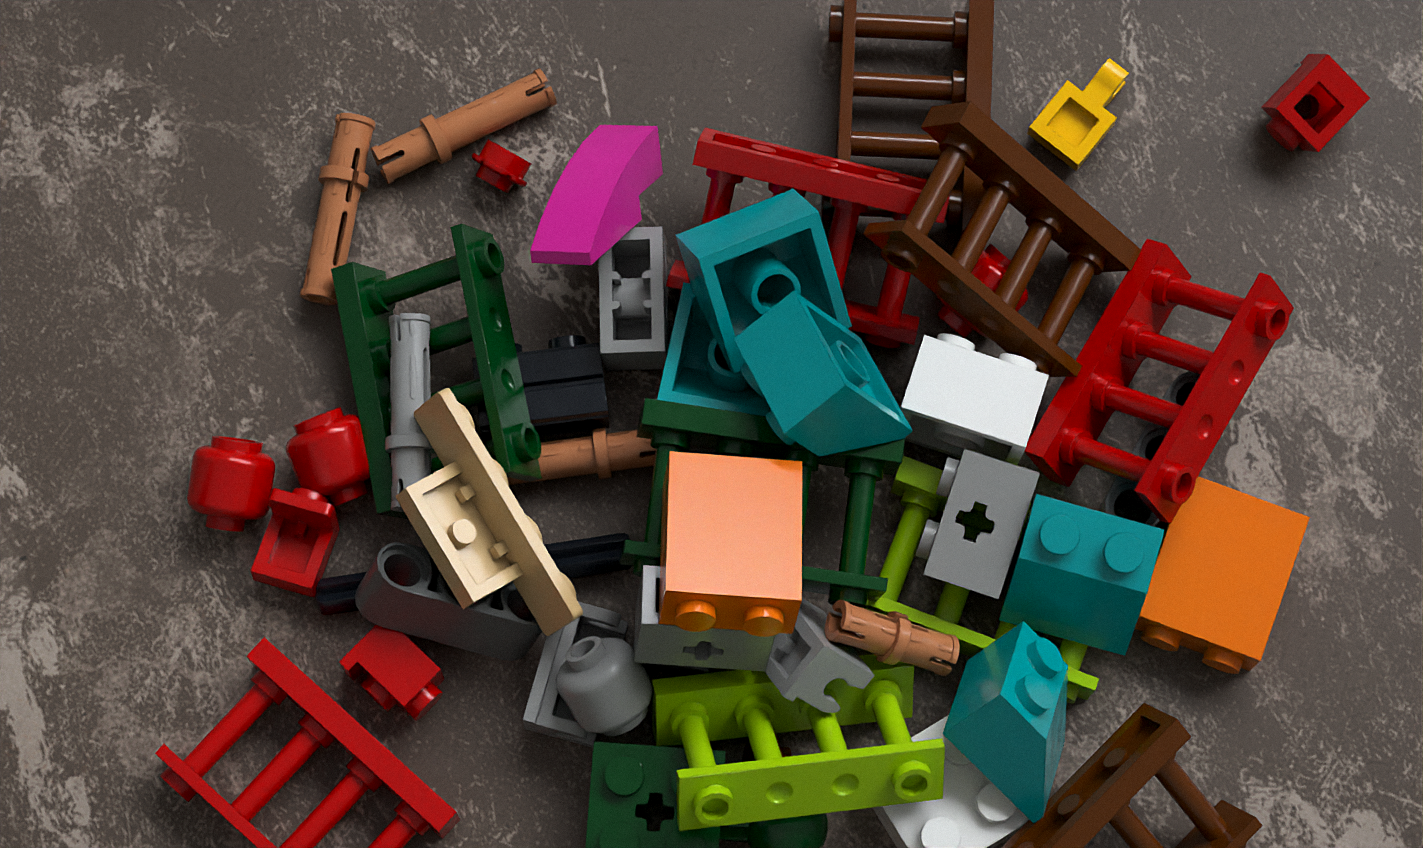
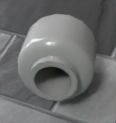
(604, 685)

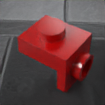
(296, 541)

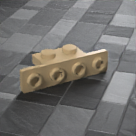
(478, 525)

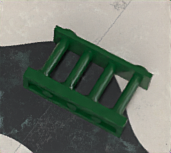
(364, 308)
(740, 434)

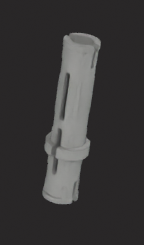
(408, 391)

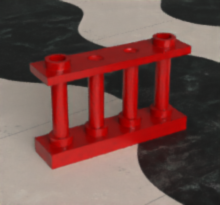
(851, 192)
(1115, 351)
(321, 726)

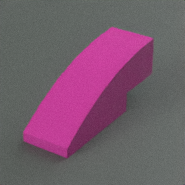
(598, 195)

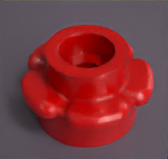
(501, 167)

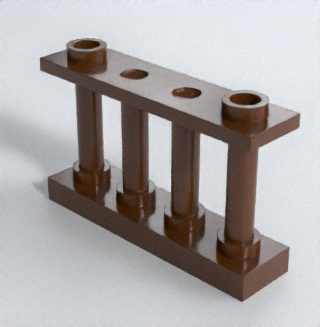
(967, 31)
(1051, 213)
(1114, 774)

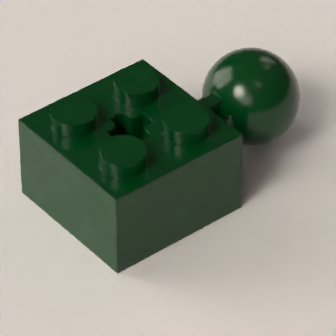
(634, 775)

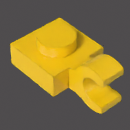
(1078, 119)

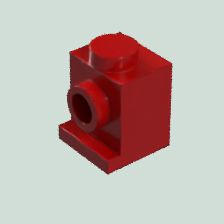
(1333, 100)
(395, 671)

